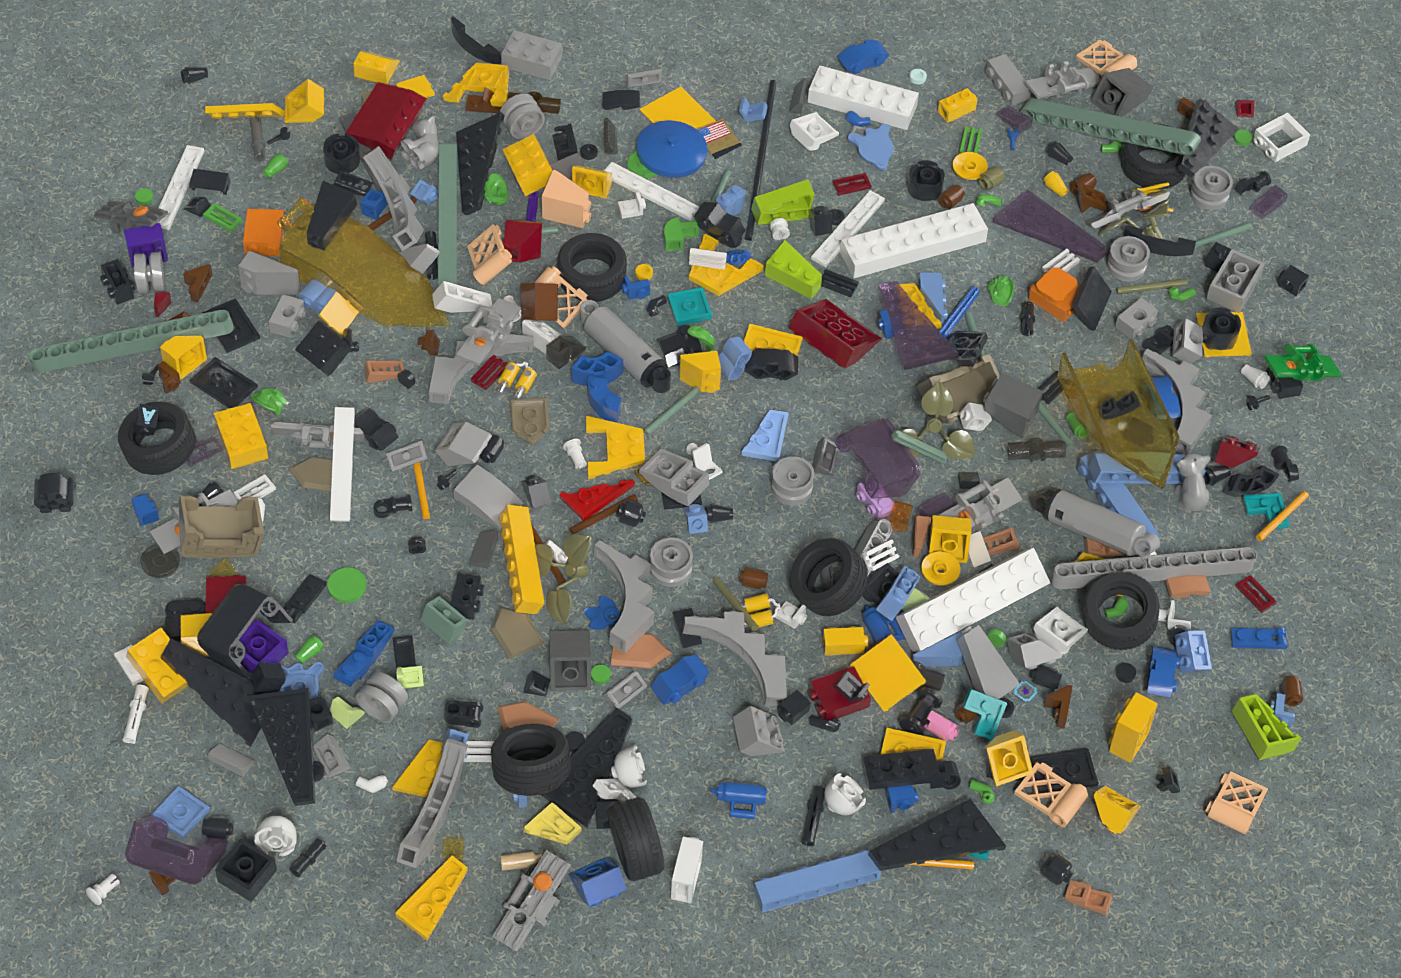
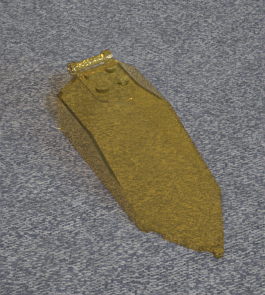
(362, 271)
(1140, 439)

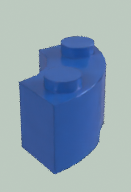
(863, 56)
(605, 366)
(1164, 388)
(603, 400)
(1162, 672)
(680, 679)

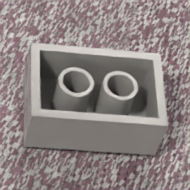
(532, 55)
(1235, 281)

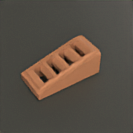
(376, 375)
(921, 529)
(1006, 546)

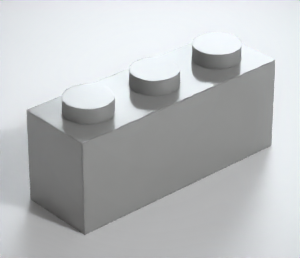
(1008, 79)

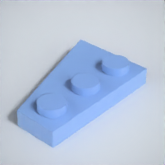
(768, 438)

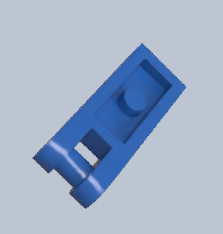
(1258, 638)

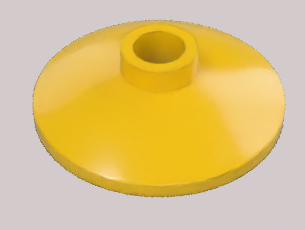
(974, 161)
(940, 561)

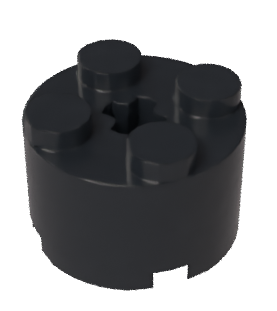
(341, 153)
(925, 181)
(1221, 329)
(53, 493)

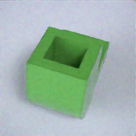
(676, 232)

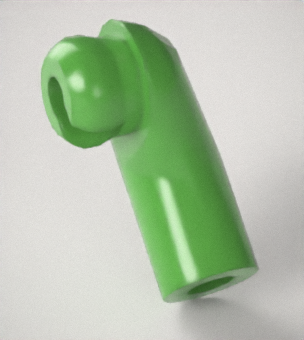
(1114, 147)
(991, 199)
(1181, 296)
(1119, 608)
(984, 790)

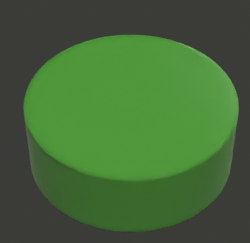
(1243, 137)
(144, 197)
(997, 638)
(600, 674)

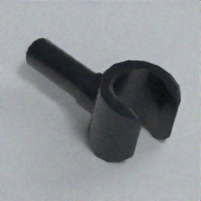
(283, 135)
(150, 377)
(1254, 401)
(444, 480)

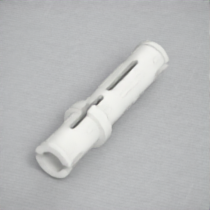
(140, 694)

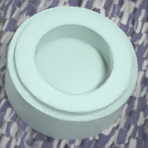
(917, 76)

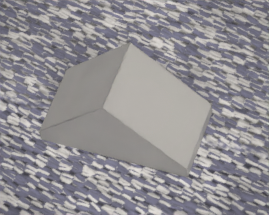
(420, 256)

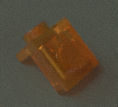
(900, 516)

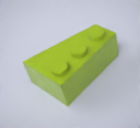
(787, 203)
(793, 271)
(1263, 729)

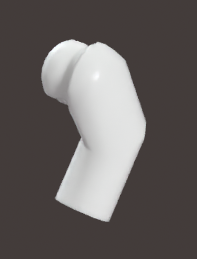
(559, 555)
(372, 785)

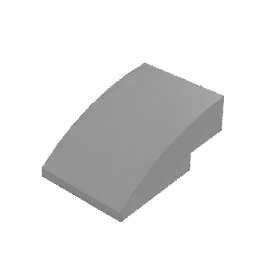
(675, 476)
(485, 495)

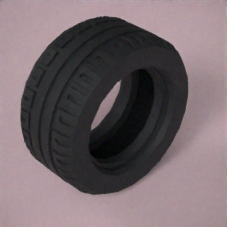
(1149, 173)
(593, 247)
(166, 456)
(813, 561)
(1121, 584)
(533, 776)
(636, 839)

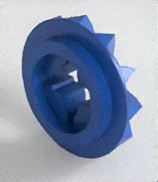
(737, 256)

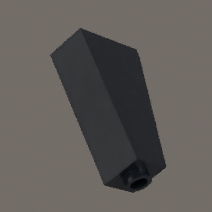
(329, 214)

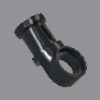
(1253, 183)
(1285, 463)
(393, 505)

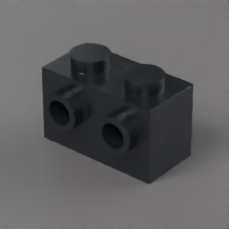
(117, 281)
(466, 595)

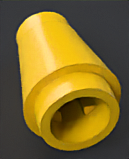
(1055, 183)

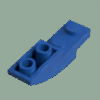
(365, 654)

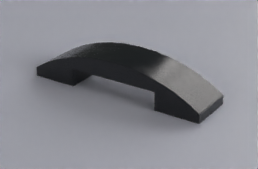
(486, 53)
(1160, 246)

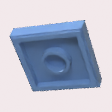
(181, 811)

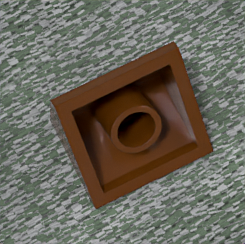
(539, 301)

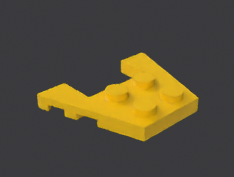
(478, 77)
(719, 280)
(624, 446)

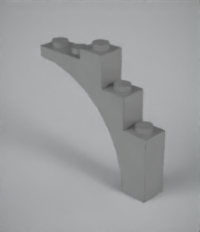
(395, 188)
(450, 370)
(1192, 420)
(637, 594)
(750, 647)
(443, 793)

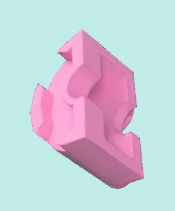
(941, 727)

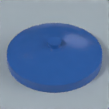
(671, 148)

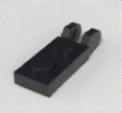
(304, 596)

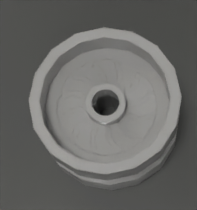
(522, 116)
(1211, 187)
(1128, 258)
(146, 273)
(792, 481)
(671, 562)
(381, 697)

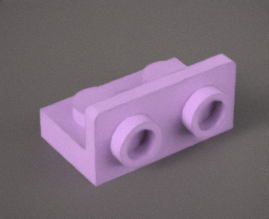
(878, 507)

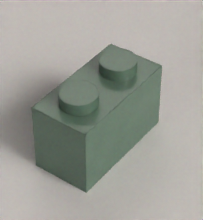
(444, 620)

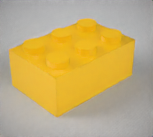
(528, 164)
(241, 435)
(153, 670)
(1132, 727)

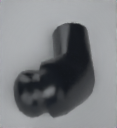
(347, 337)
(832, 726)

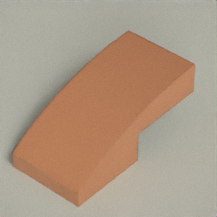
(1097, 549)
(1185, 585)
(1084, 896)

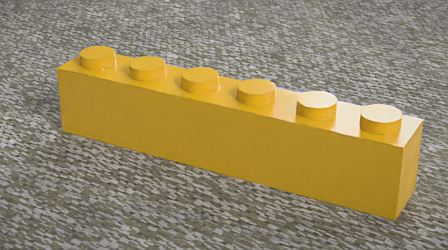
(521, 559)

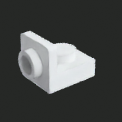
(632, 207)
(792, 615)

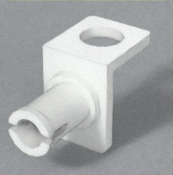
(703, 459)
(1168, 615)

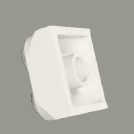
(812, 131)
(1059, 630)

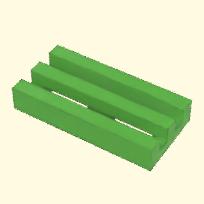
(973, 131)
(209, 214)

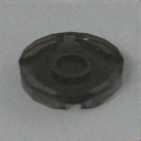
(157, 564)

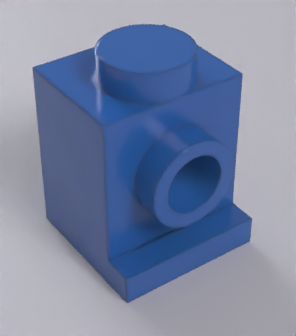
(373, 204)
(144, 510)
(901, 797)

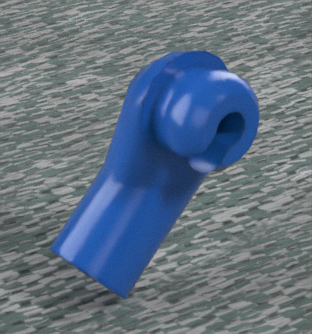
(856, 120)

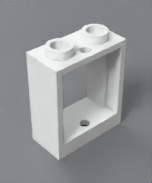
(1289, 126)
(687, 869)

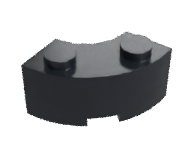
(719, 223)
(772, 364)
(376, 431)
(1256, 482)

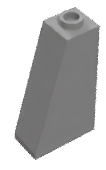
(985, 665)

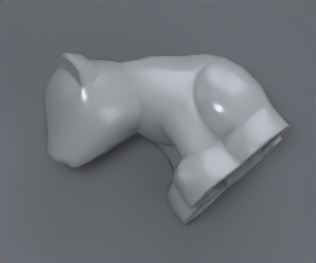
(425, 149)
(1193, 492)

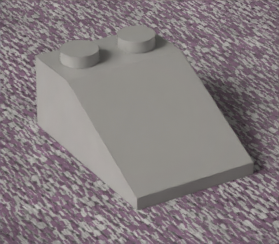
(267, 276)

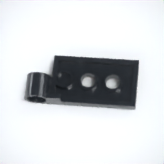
(923, 770)

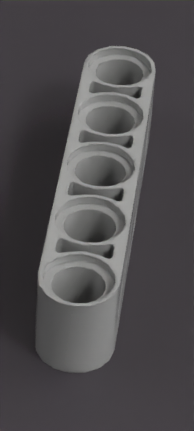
(874, 535)

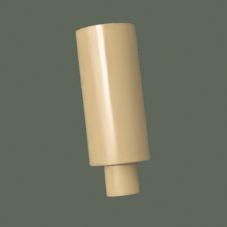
(519, 860)

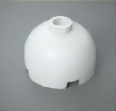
(629, 767)
(844, 795)
(274, 833)

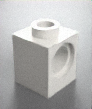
(974, 417)

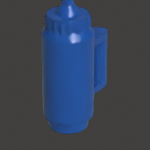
(879, 627)
(741, 794)

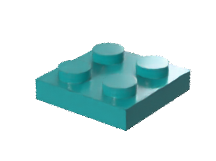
(689, 306)

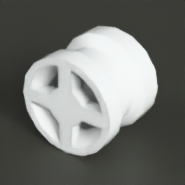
(779, 229)

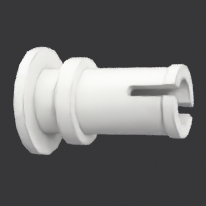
(574, 450)
(100, 890)

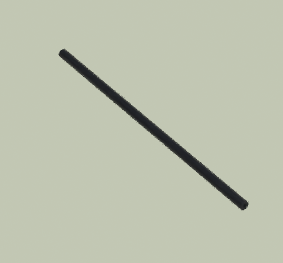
(761, 157)

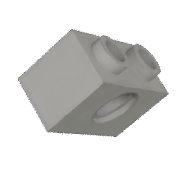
(287, 316)
(1137, 318)
(1187, 341)

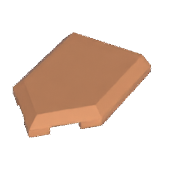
(642, 654)
(524, 713)

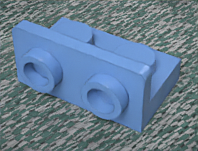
(1193, 651)

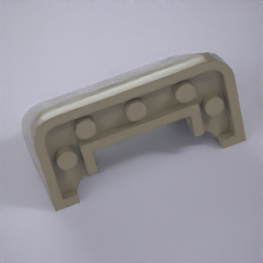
(965, 385)
(220, 530)

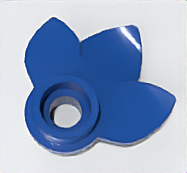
(600, 615)

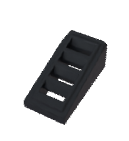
(344, 176)

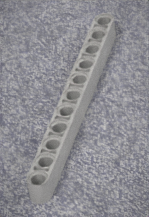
(1157, 566)

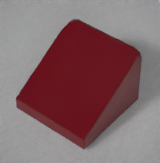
(1245, 108)
(161, 302)

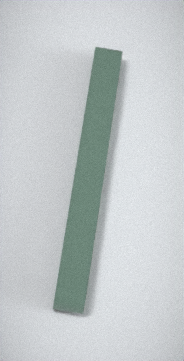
(1112, 126)
(447, 213)
(128, 341)

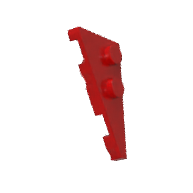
(591, 500)

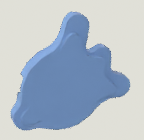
(874, 146)
(299, 678)

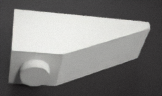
(457, 298)

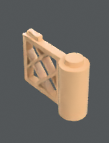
(1120, 62)
(493, 262)
(552, 276)
(1067, 800)
(1232, 813)

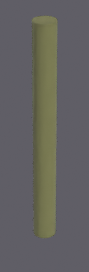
(1151, 286)
(735, 603)

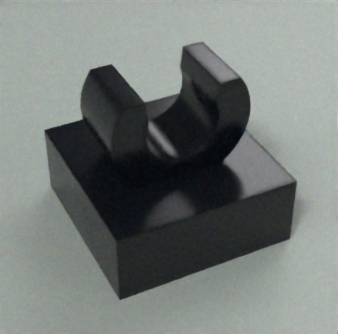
(1170, 780)

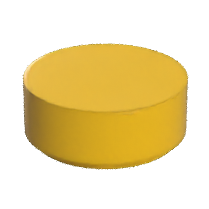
(643, 272)

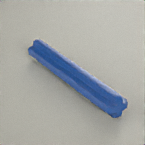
(959, 311)

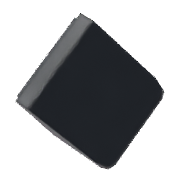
(197, 206)
(968, 480)
(536, 684)

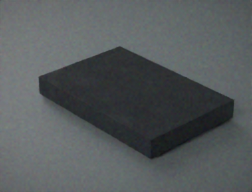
(1092, 298)
(243, 331)
(223, 383)
(1071, 766)

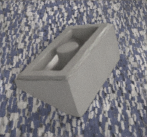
(644, 78)
(407, 455)
(625, 689)
(331, 756)
(230, 759)

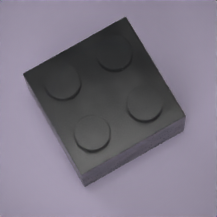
(323, 348)
(246, 870)

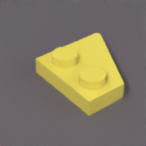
(553, 825)

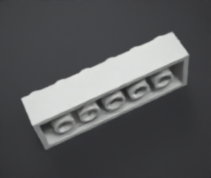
(863, 96)

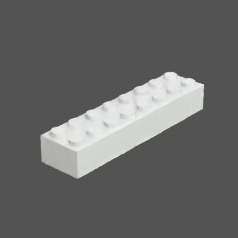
(913, 240)
(972, 600)

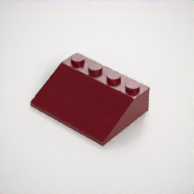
(386, 117)
(833, 332)

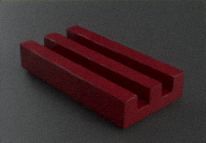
(852, 186)
(482, 370)
(1253, 596)

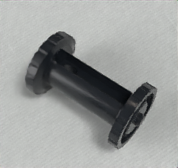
(928, 700)

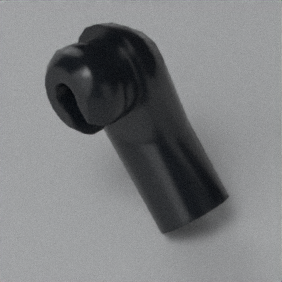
(654, 304)

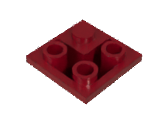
(523, 240)
(1233, 453)

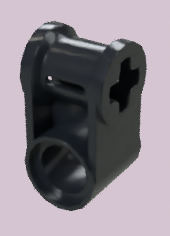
(463, 714)

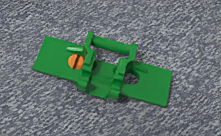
(1295, 365)

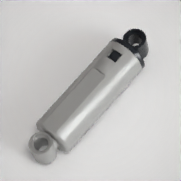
(623, 342)
(1096, 522)

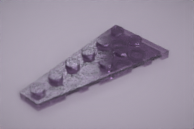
(1042, 222)
(913, 332)

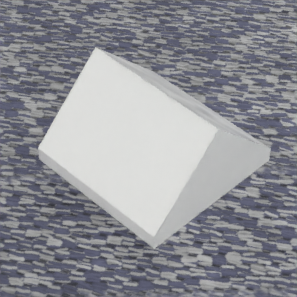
(542, 333)

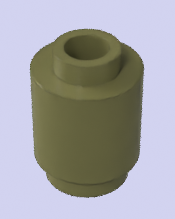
(991, 178)

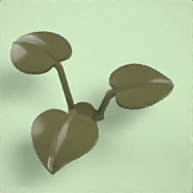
(1152, 229)
(939, 402)
(576, 549)

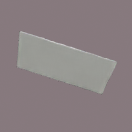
(978, 550)

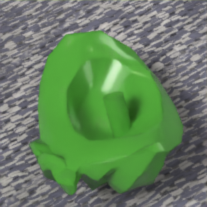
(496, 190)
(1001, 290)
(703, 335)
(270, 399)

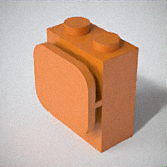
(262, 232)
(1055, 293)

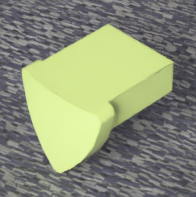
(915, 598)
(410, 677)
(345, 713)

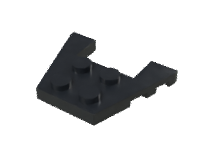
(968, 345)

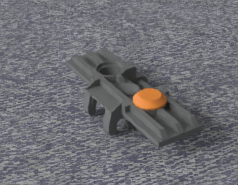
(129, 215)

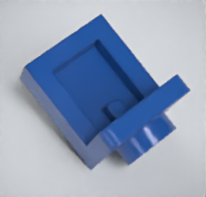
(637, 289)
(885, 324)

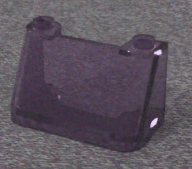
(889, 464)
(153, 851)

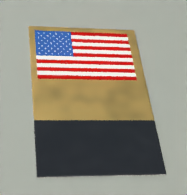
(719, 138)

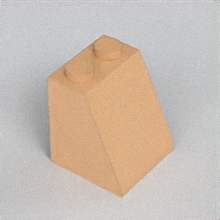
(565, 201)

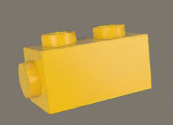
(957, 105)
(844, 641)

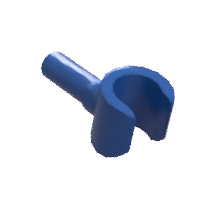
(1012, 136)

